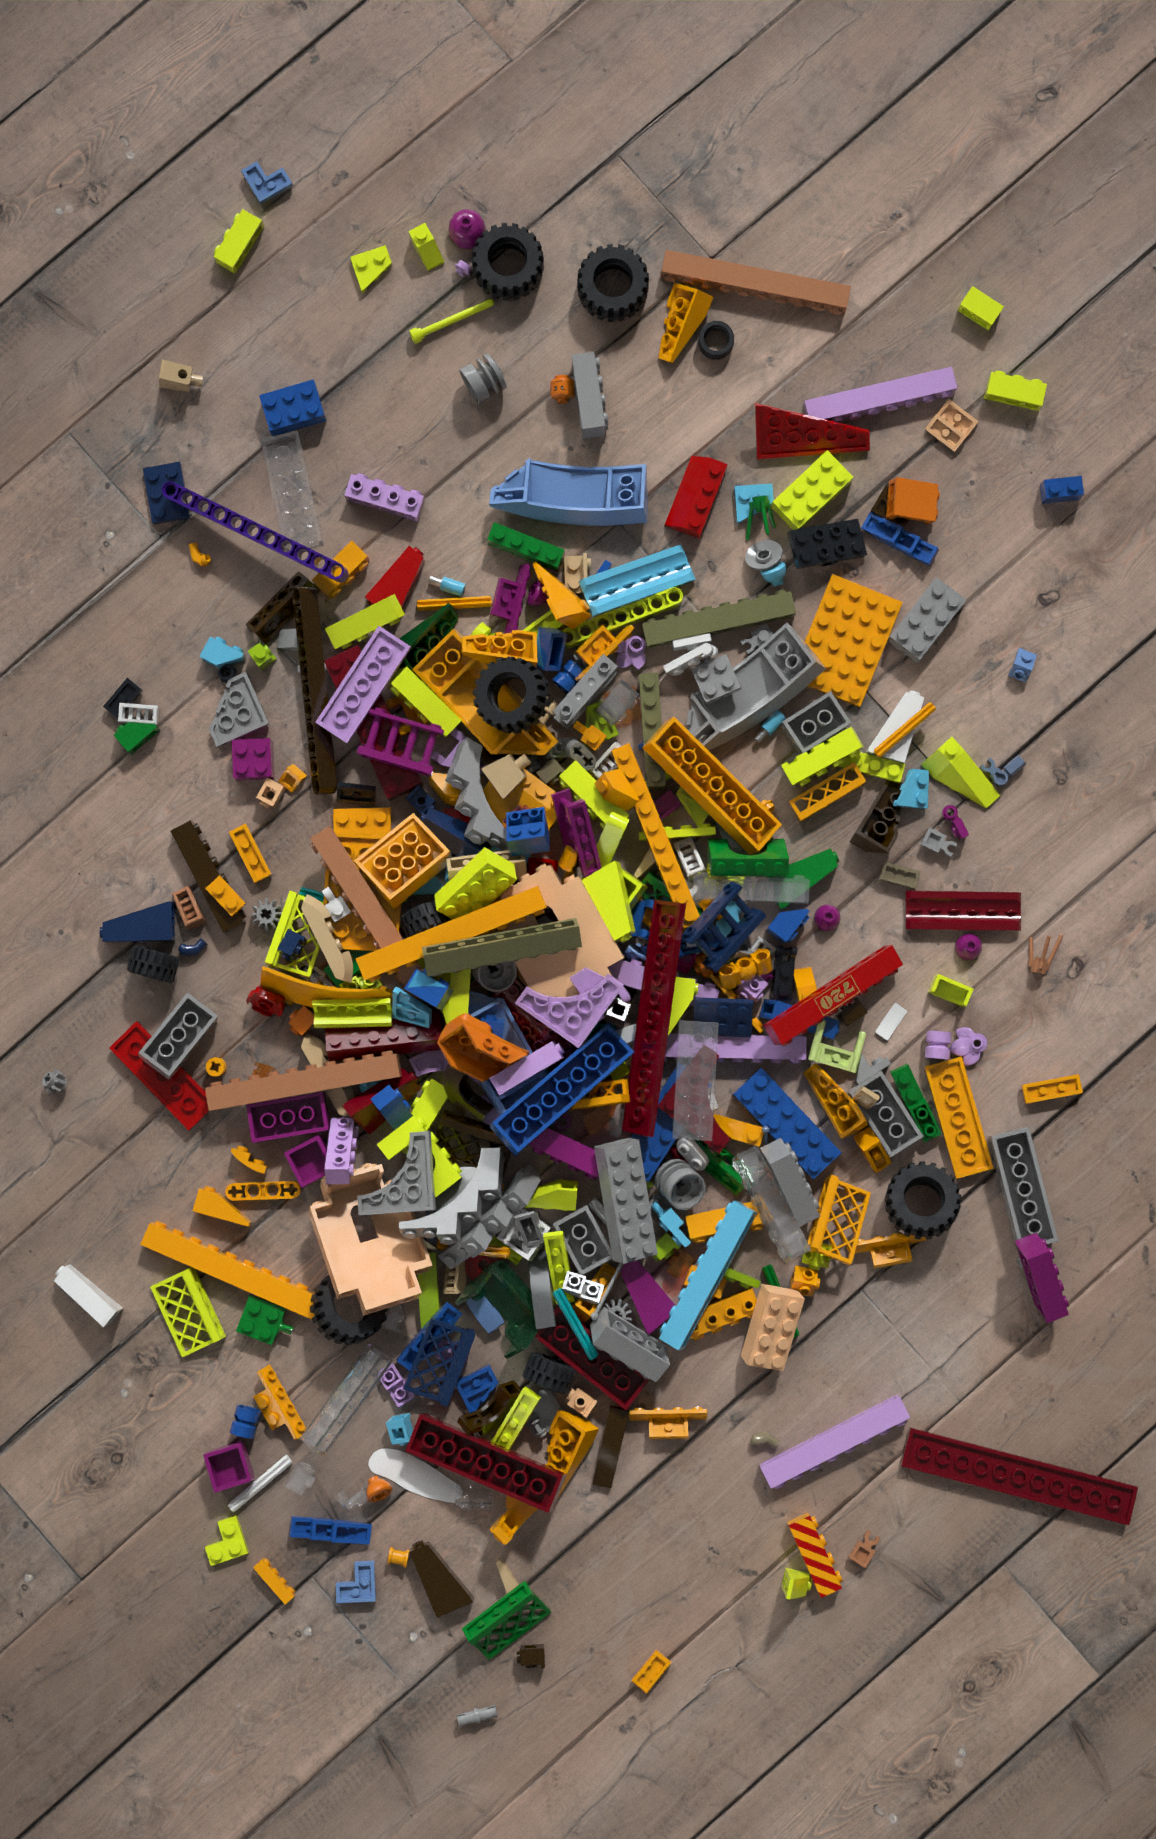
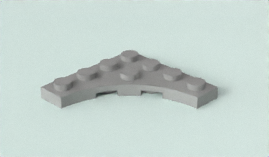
(411, 1187)

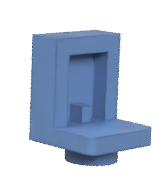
(1022, 665)

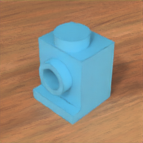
(394, 1426)

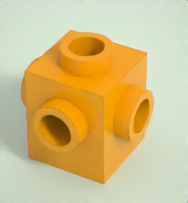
(804, 1280)

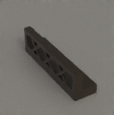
(282, 613)

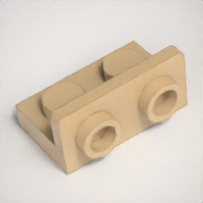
(576, 570)

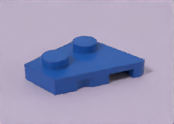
(476, 1387)

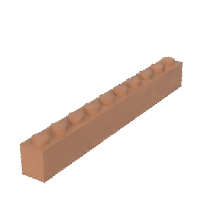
(755, 281)
(361, 896)
(304, 1081)

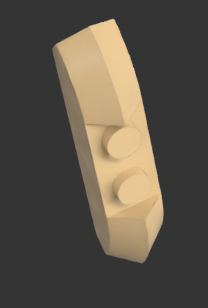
(316, 915)
(316, 1054)

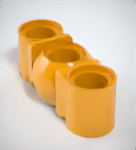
(745, 969)

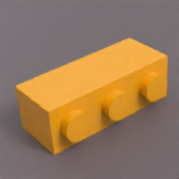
(350, 557)

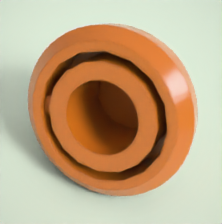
(378, 1489)

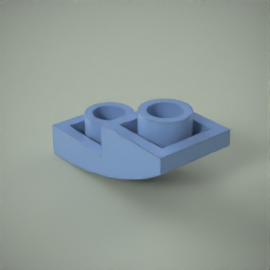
(486, 1314)

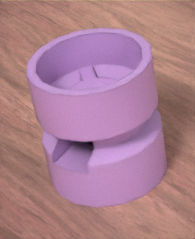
(938, 1045)

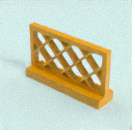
(819, 1225)

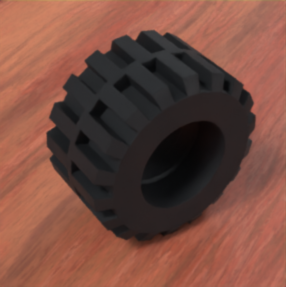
(422, 918)
(153, 964)
(549, 1373)

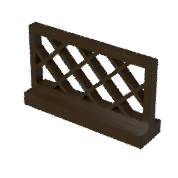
(474, 1129)

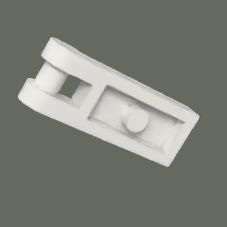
(690, 659)

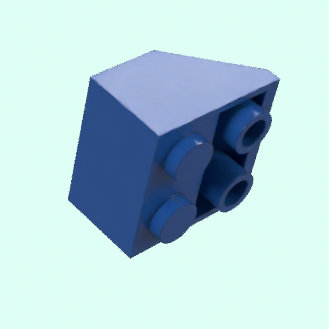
(527, 831)
(786, 923)

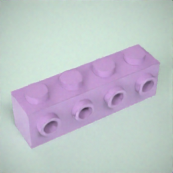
(384, 497)
(340, 1151)

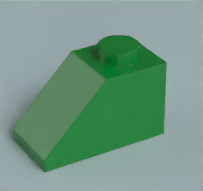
(135, 735)

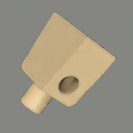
(171, 376)
(507, 773)

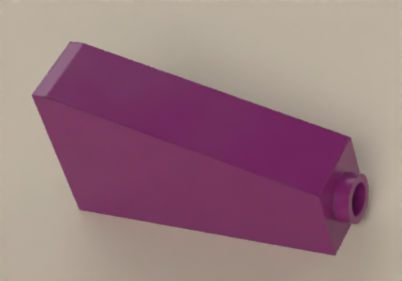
(647, 1295)

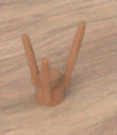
(1041, 964)

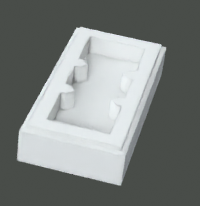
(691, 642)

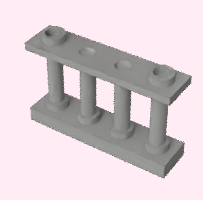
(585, 692)

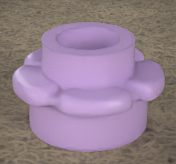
(463, 268)

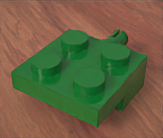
(262, 1320)

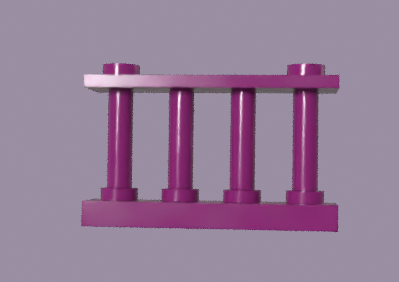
(405, 761)
(576, 830)

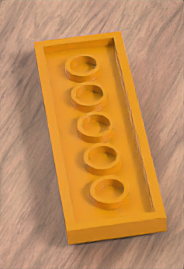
(958, 1117)

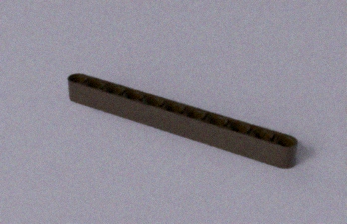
(314, 689)

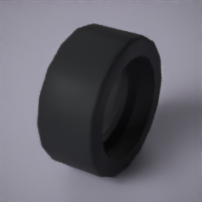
(716, 325)

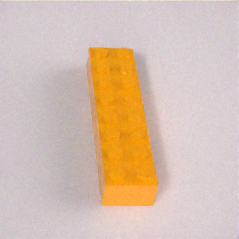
(712, 786)

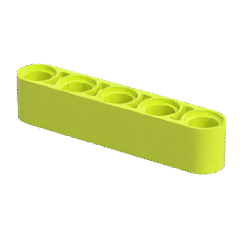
(611, 838)

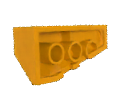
(685, 314)
(562, 601)
(490, 648)
(836, 1102)
(569, 1443)

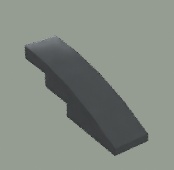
(542, 1291)

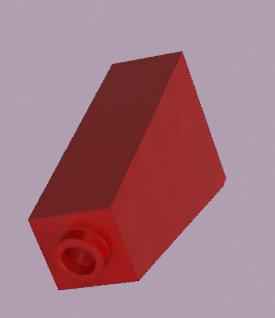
(398, 578)

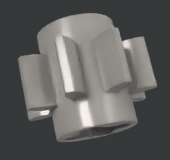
(54, 1081)

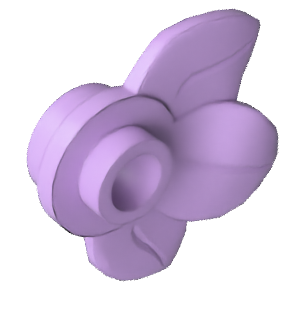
(630, 655)
(965, 1045)

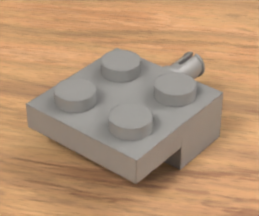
(716, 678)

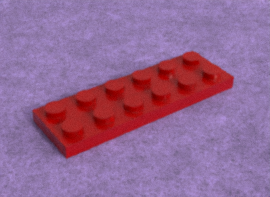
(179, 1094)

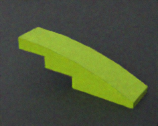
(429, 1299)

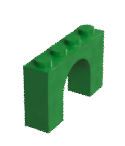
(771, 862)

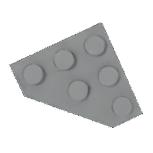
(237, 712)

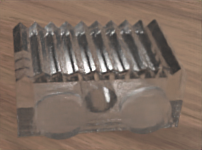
(617, 702)

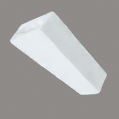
(905, 709)
(88, 1295)

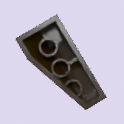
(880, 824)

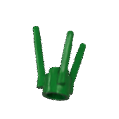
(760, 504)

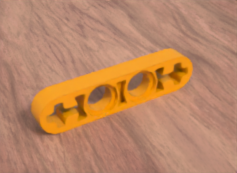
(263, 1190)

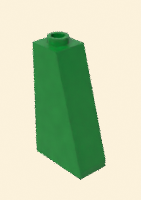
(812, 868)

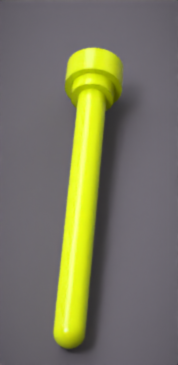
(418, 334)

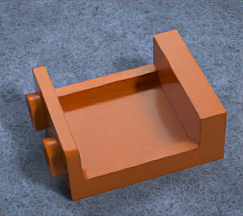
(912, 500)

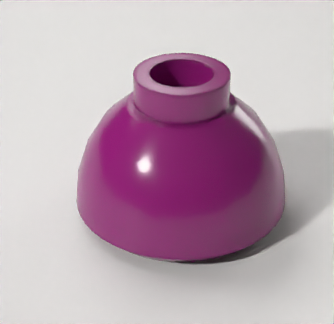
(536, 595)
(827, 917)
(968, 946)

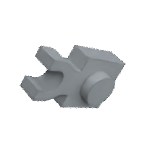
(758, 638)
(936, 841)

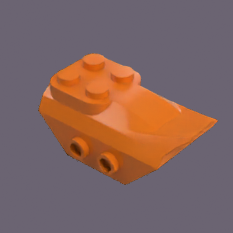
(475, 1050)

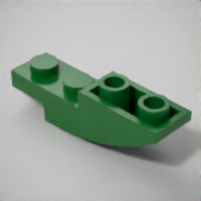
(915, 1102)

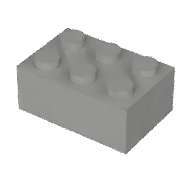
(815, 723)
(584, 1239)

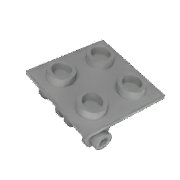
(543, 1414)

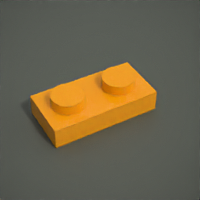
(225, 896)

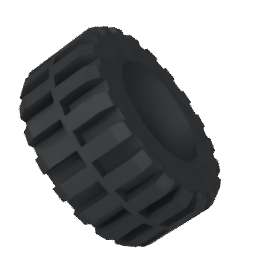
(503, 238)
(617, 259)
(490, 685)
(937, 1180)
(334, 1325)

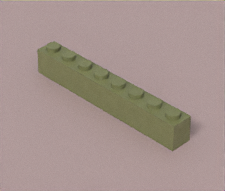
(719, 619)
(502, 947)

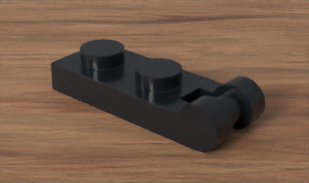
(783, 973)

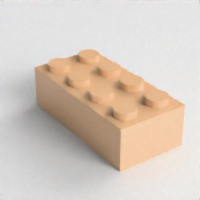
(772, 1327)

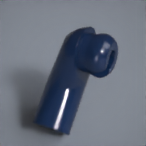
(192, 950)

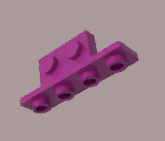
(509, 598)

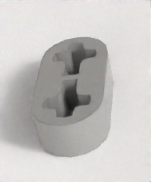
(583, 751)

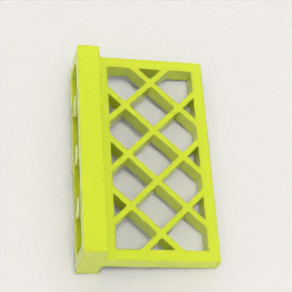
(286, 920)
(203, 1306)

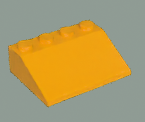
(529, 792)
(403, 860)

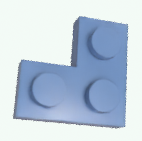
(263, 186)
(361, 1589)

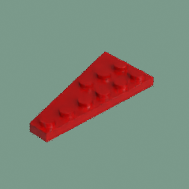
(795, 434)

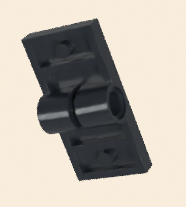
(827, 543)

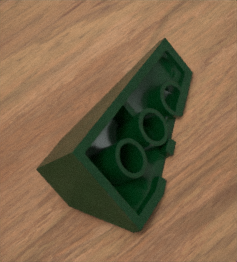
(428, 635)

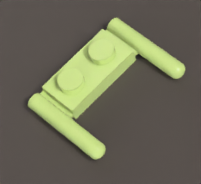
(835, 1056)

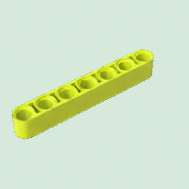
(627, 610)

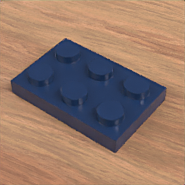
(161, 508)
(731, 1014)

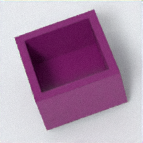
(253, 759)
(308, 1160)
(228, 1466)

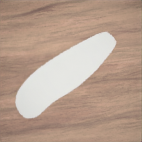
(412, 1474)

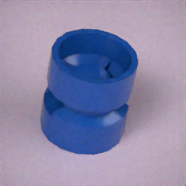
(566, 679)
(245, 1421)

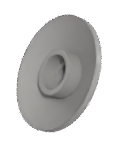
(763, 555)

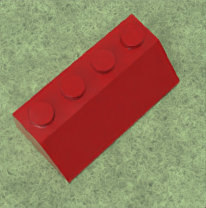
(696, 495)

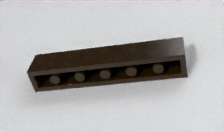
(205, 871)

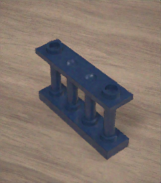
(739, 933)

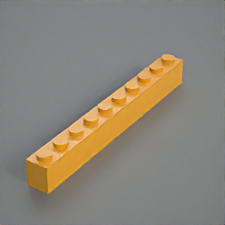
(656, 834)
(467, 926)
(228, 1268)

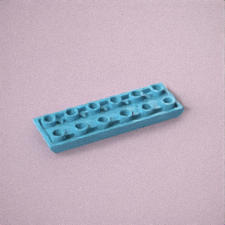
(636, 580)

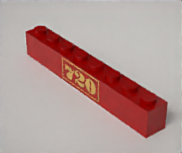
(833, 995)

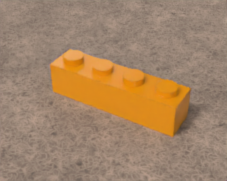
(274, 1581)

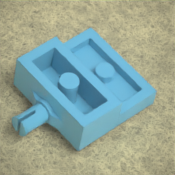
(671, 1221)

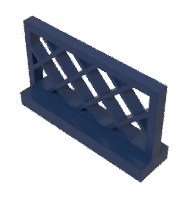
(453, 1370)

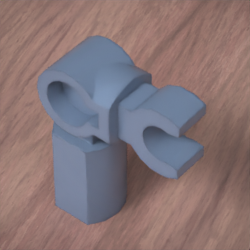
(1001, 777)

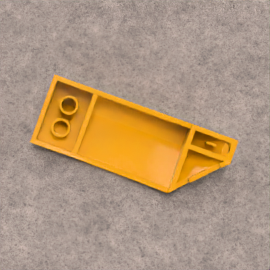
(453, 680)
(304, 992)

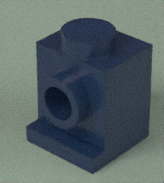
(419, 793)
(291, 945)

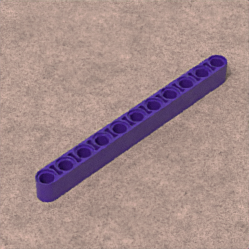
(246, 529)

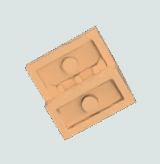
(951, 425)

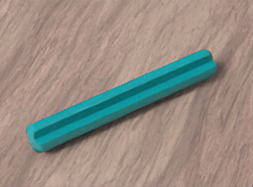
(575, 1324)

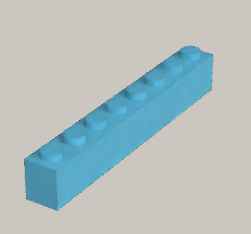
(707, 1275)

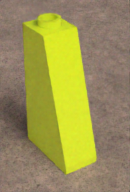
(611, 900)

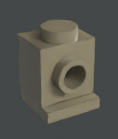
(550, 772)

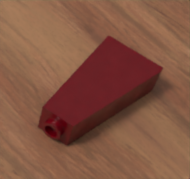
(364, 1110)

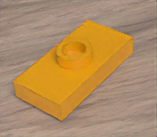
(651, 1671)

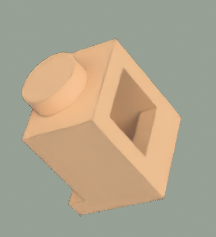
(270, 786)
(589, 1401)

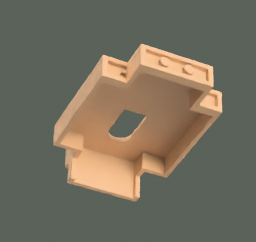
(552, 972)
(377, 1270)

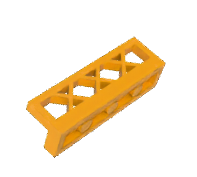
(826, 801)
(607, 1099)

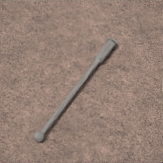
(594, 1316)

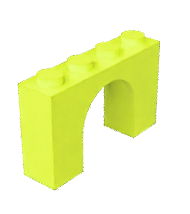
(444, 1173)

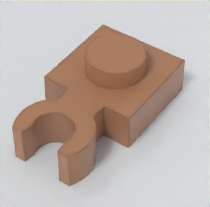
(862, 1551)

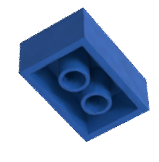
(292, 408)

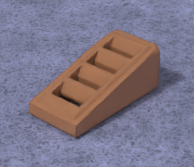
(195, 922)

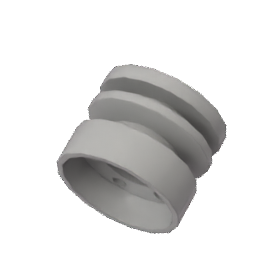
(483, 378)
(496, 977)
(680, 1184)

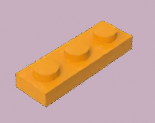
(250, 853)
(1051, 1088)

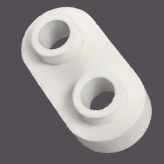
(693, 1154)

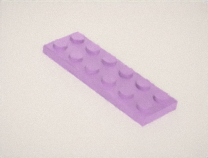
(363, 684)

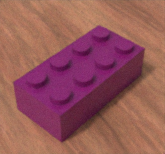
(288, 1117)
(567, 1150)
(1042, 1277)

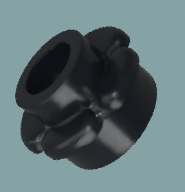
(223, 670)

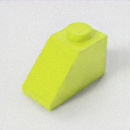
(426, 246)

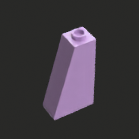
(527, 1067)

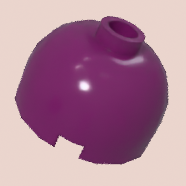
(466, 228)

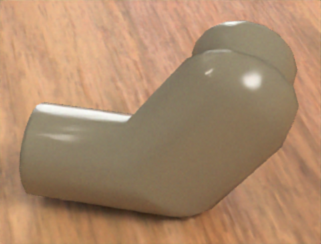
(762, 1438)

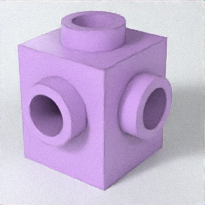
(751, 989)

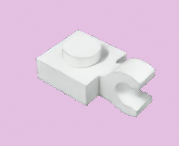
(336, 906)

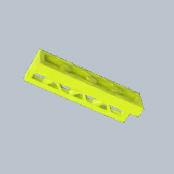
(354, 1014)

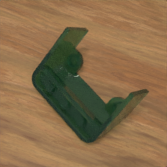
(510, 1298)

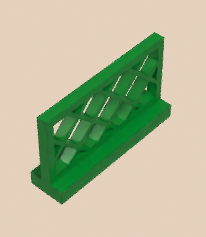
(501, 1613)

